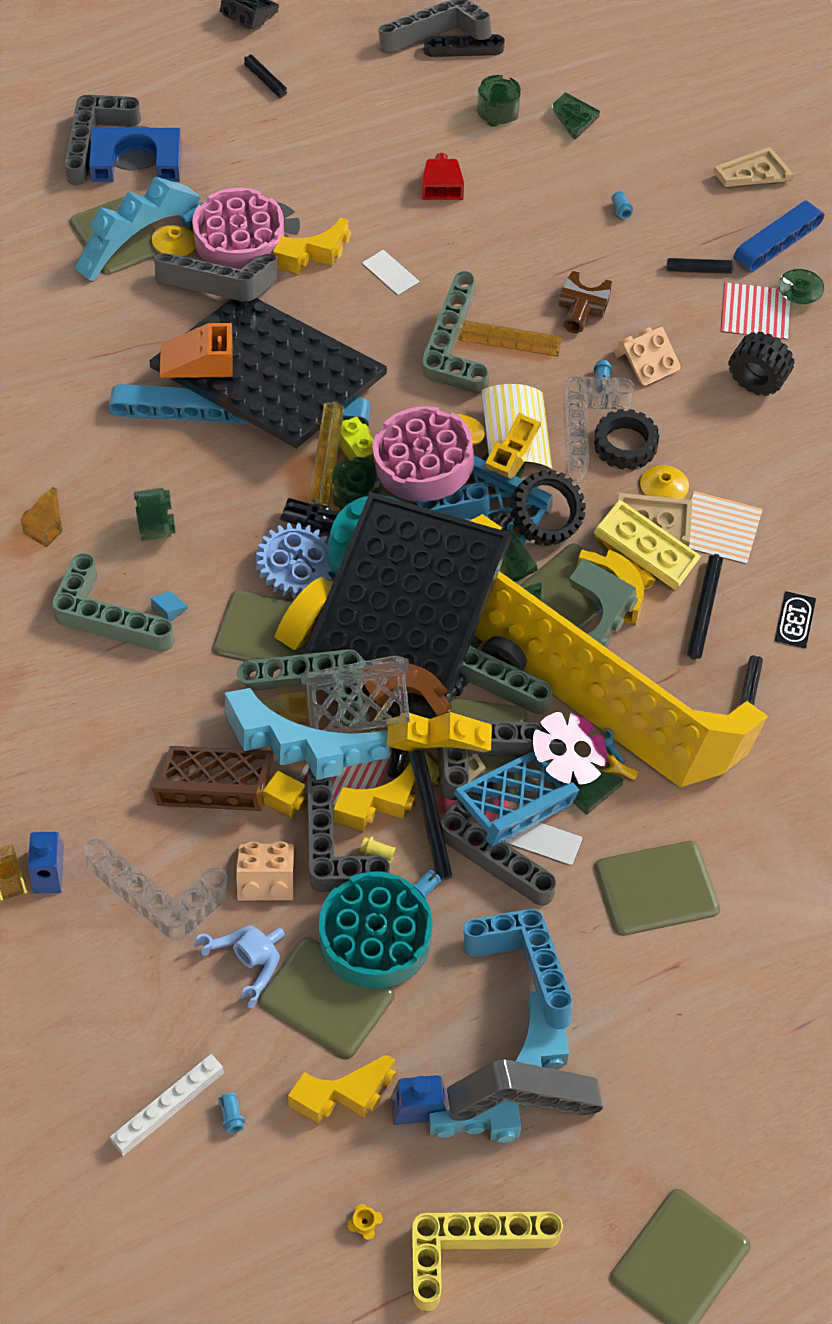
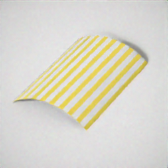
(501, 408)

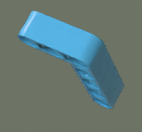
(465, 503)
(530, 933)

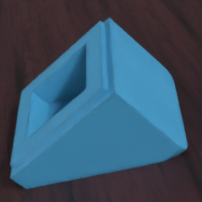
(168, 605)

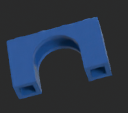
(111, 143)

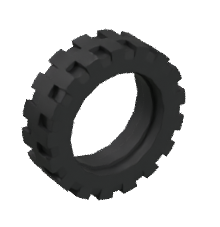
(627, 420)

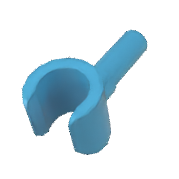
(611, 747)

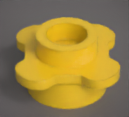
(367, 1230)

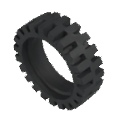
(566, 488)

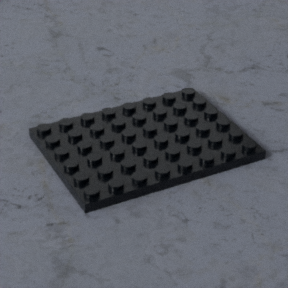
(282, 371)
(411, 591)

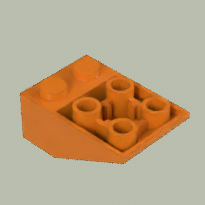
(199, 353)

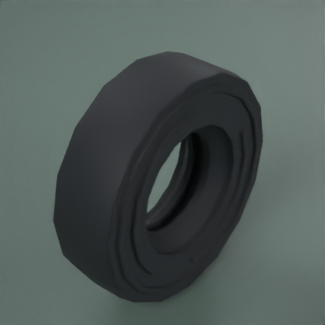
(506, 647)

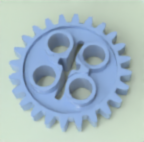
(294, 559)

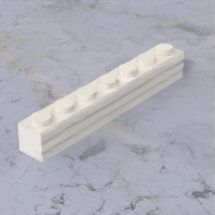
(167, 1105)

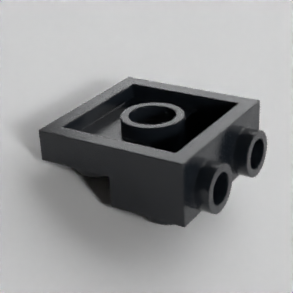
(248, 12)

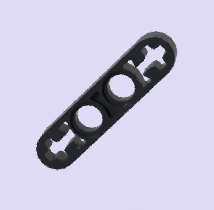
(490, 46)

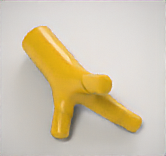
(620, 768)

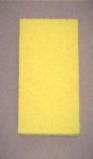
(647, 544)

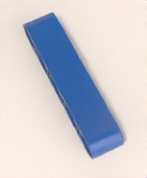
(778, 236)

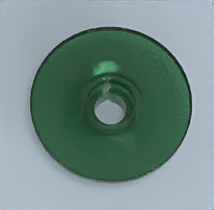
(801, 286)

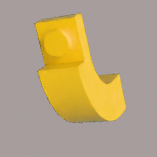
(510, 455)
(623, 569)
(303, 614)

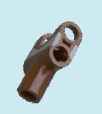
(583, 301)

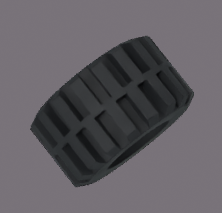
(761, 363)

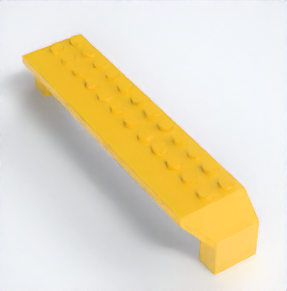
(613, 694)

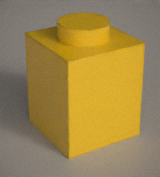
(285, 794)

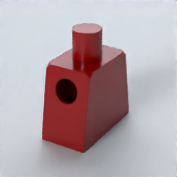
(442, 179)

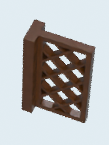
(210, 793)

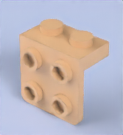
(649, 355)
(265, 871)

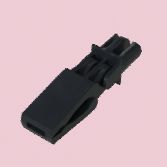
(315, 515)

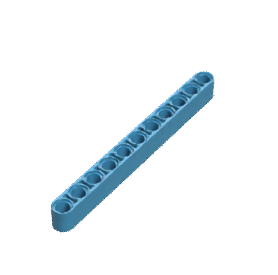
(185, 404)

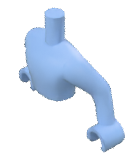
(252, 949)

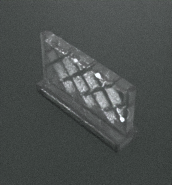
(358, 673)

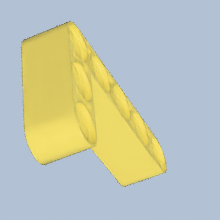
(472, 1239)

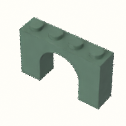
(609, 592)

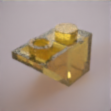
(43, 519)
(290, 706)
(11, 878)

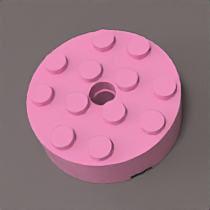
(237, 227)
(423, 454)

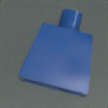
(47, 854)
(417, 1098)

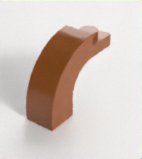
(418, 682)

